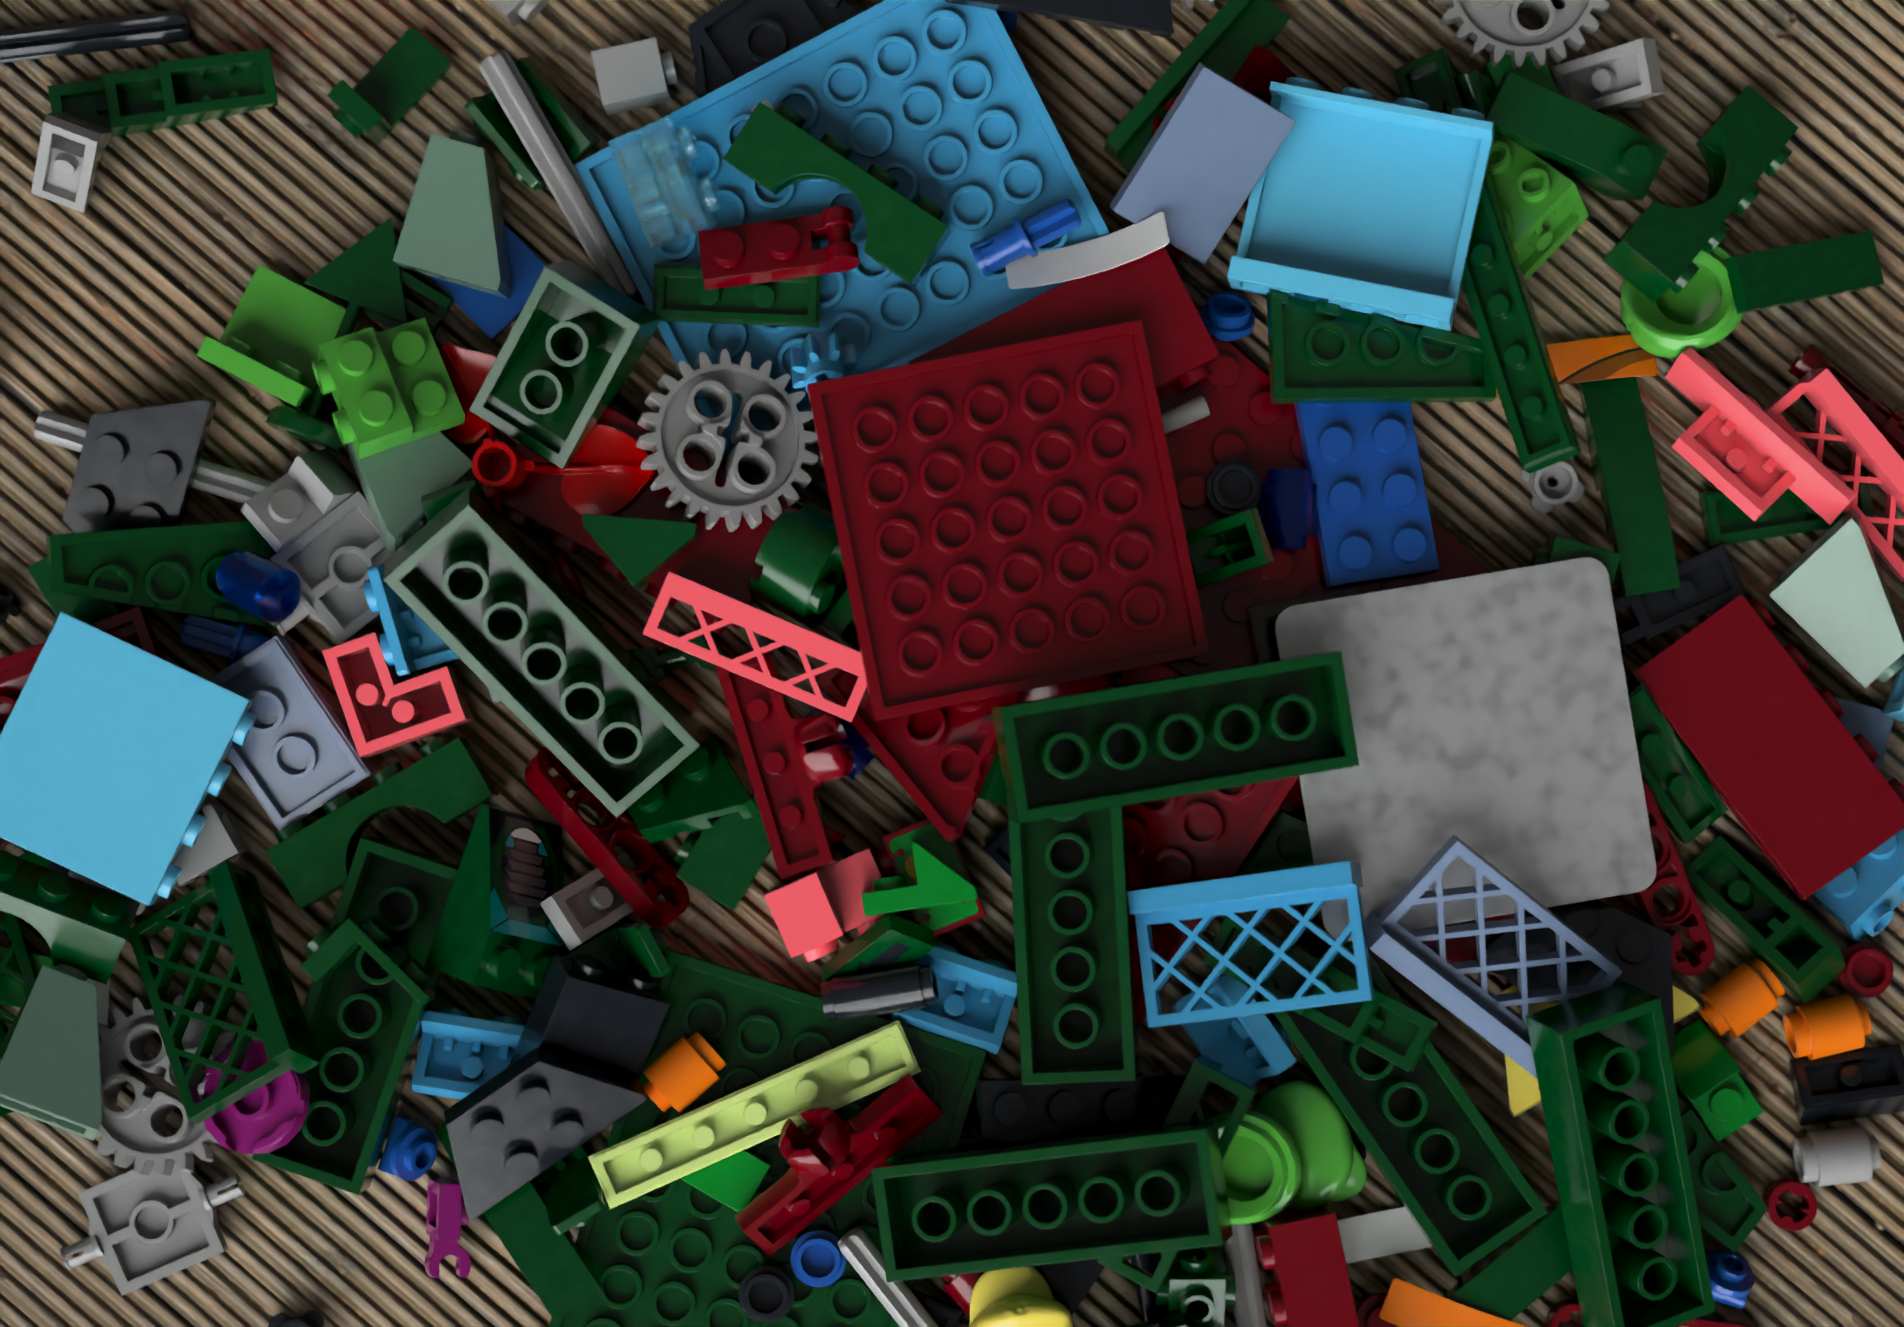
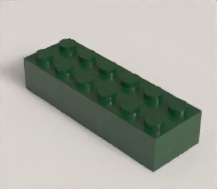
(541, 652)
(1175, 736)
(1074, 948)
(365, 1019)
(1420, 1136)
(1621, 1159)
(1052, 1202)

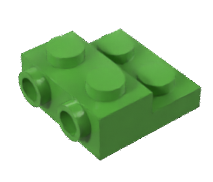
(387, 387)

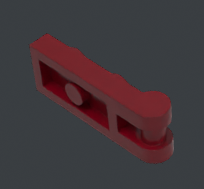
(778, 249)

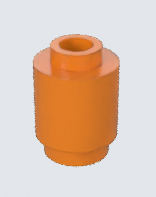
(1741, 999)
(1827, 1027)
(683, 1073)

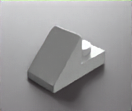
(1612, 78)
(68, 160)
(299, 498)
(587, 906)

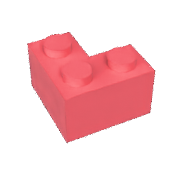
(383, 708)
(825, 905)

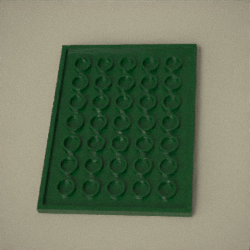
(680, 1252)

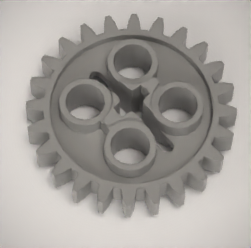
(1496, 28)
(681, 427)
(140, 1130)

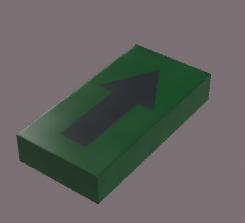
(883, 946)

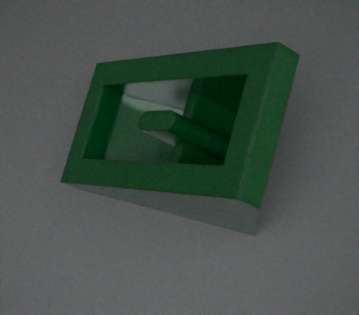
(640, 545)
(1228, 548)

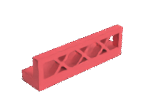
(1864, 442)
(763, 624)

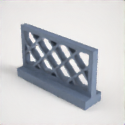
(1450, 982)

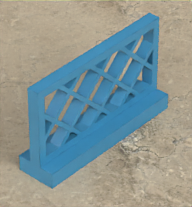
(1242, 895)

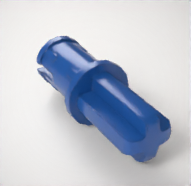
(1025, 236)
(221, 637)

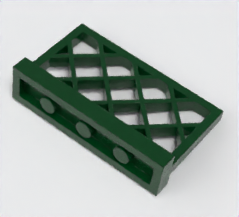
(264, 978)

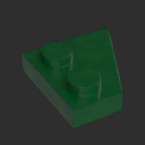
(692, 795)

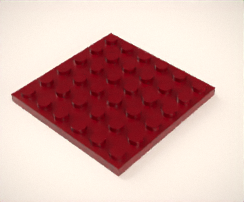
(1007, 519)

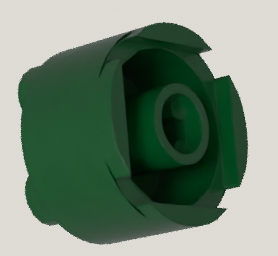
(801, 565)

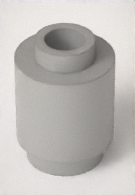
(1836, 1156)

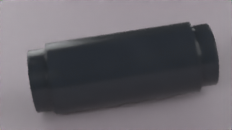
(879, 992)

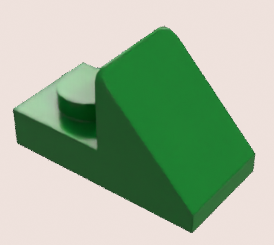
(935, 886)
(1711, 1081)

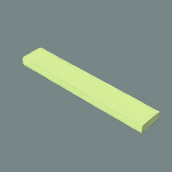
(752, 1114)

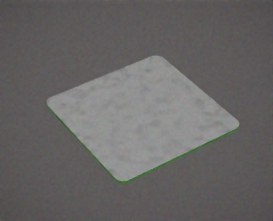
(1486, 719)

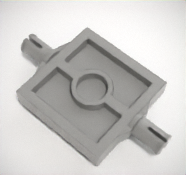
(332, 570)
(152, 1225)

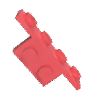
(1746, 449)

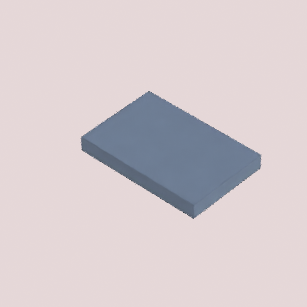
(1203, 161)
(298, 745)

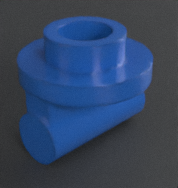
(408, 1150)
(1729, 1277)

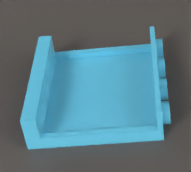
(1366, 204)
(114, 759)

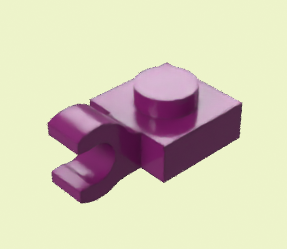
(443, 1224)

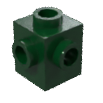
(1198, 1287)

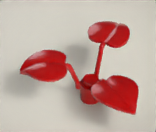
(597, 480)

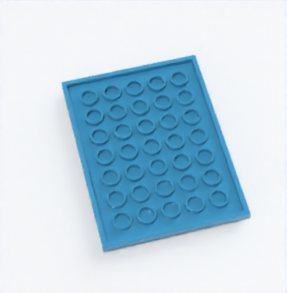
(933, 103)

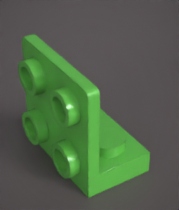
(1535, 200)
(275, 337)

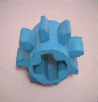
(822, 359)

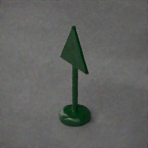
(368, 280)

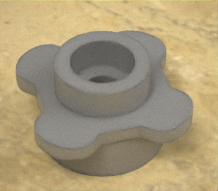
(1566, 489)

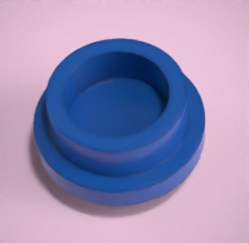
(1228, 316)
(817, 1258)

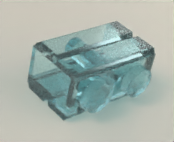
(664, 182)

